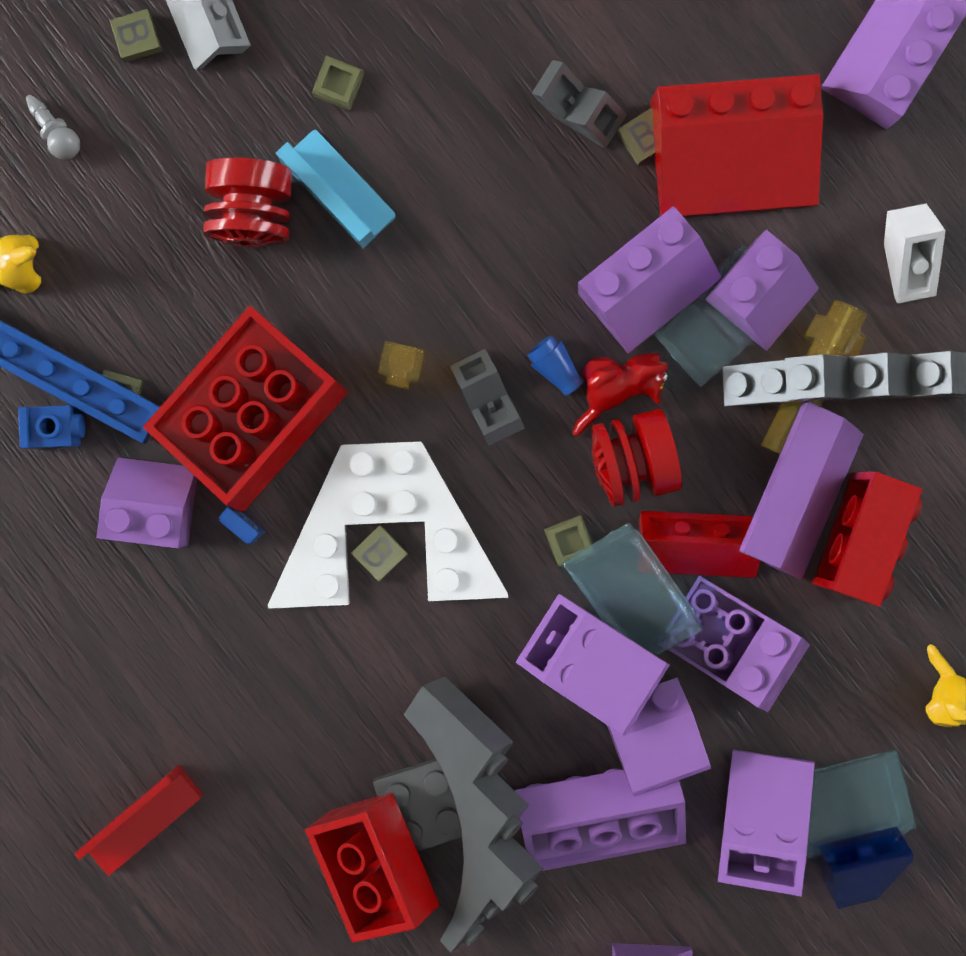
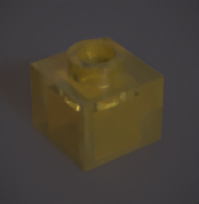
(401, 364)

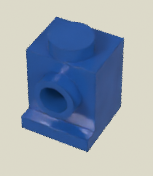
(35, 432)

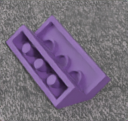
(802, 490)

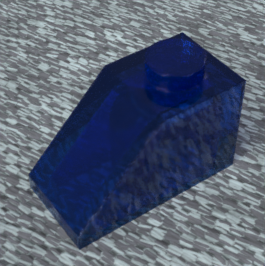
(864, 865)

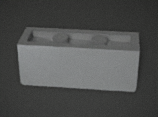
(208, 29)

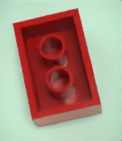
(868, 537)
(372, 868)

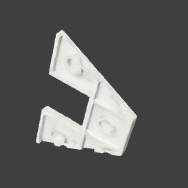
(384, 486)

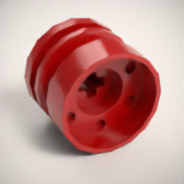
(247, 194)
(636, 457)

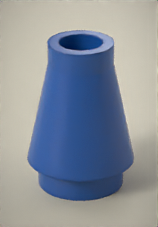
(555, 364)

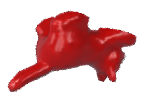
(612, 384)

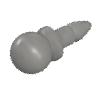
(61, 141)

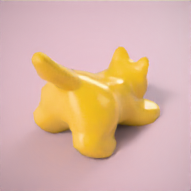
(17, 263)
(949, 694)

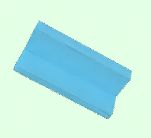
(337, 187)

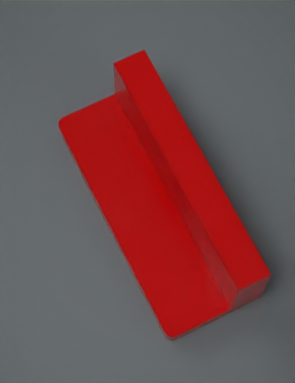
(699, 543)
(142, 821)

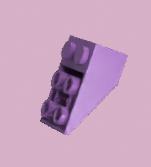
(740, 645)
(592, 664)
(766, 822)

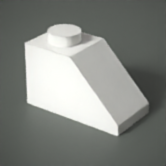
(913, 252)

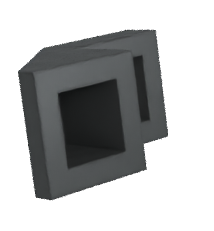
(577, 106)
(487, 397)

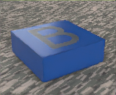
(241, 525)

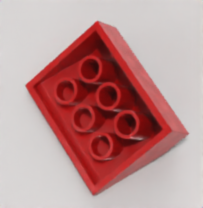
(738, 145)
(245, 410)

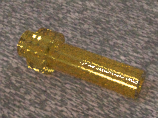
(829, 335)

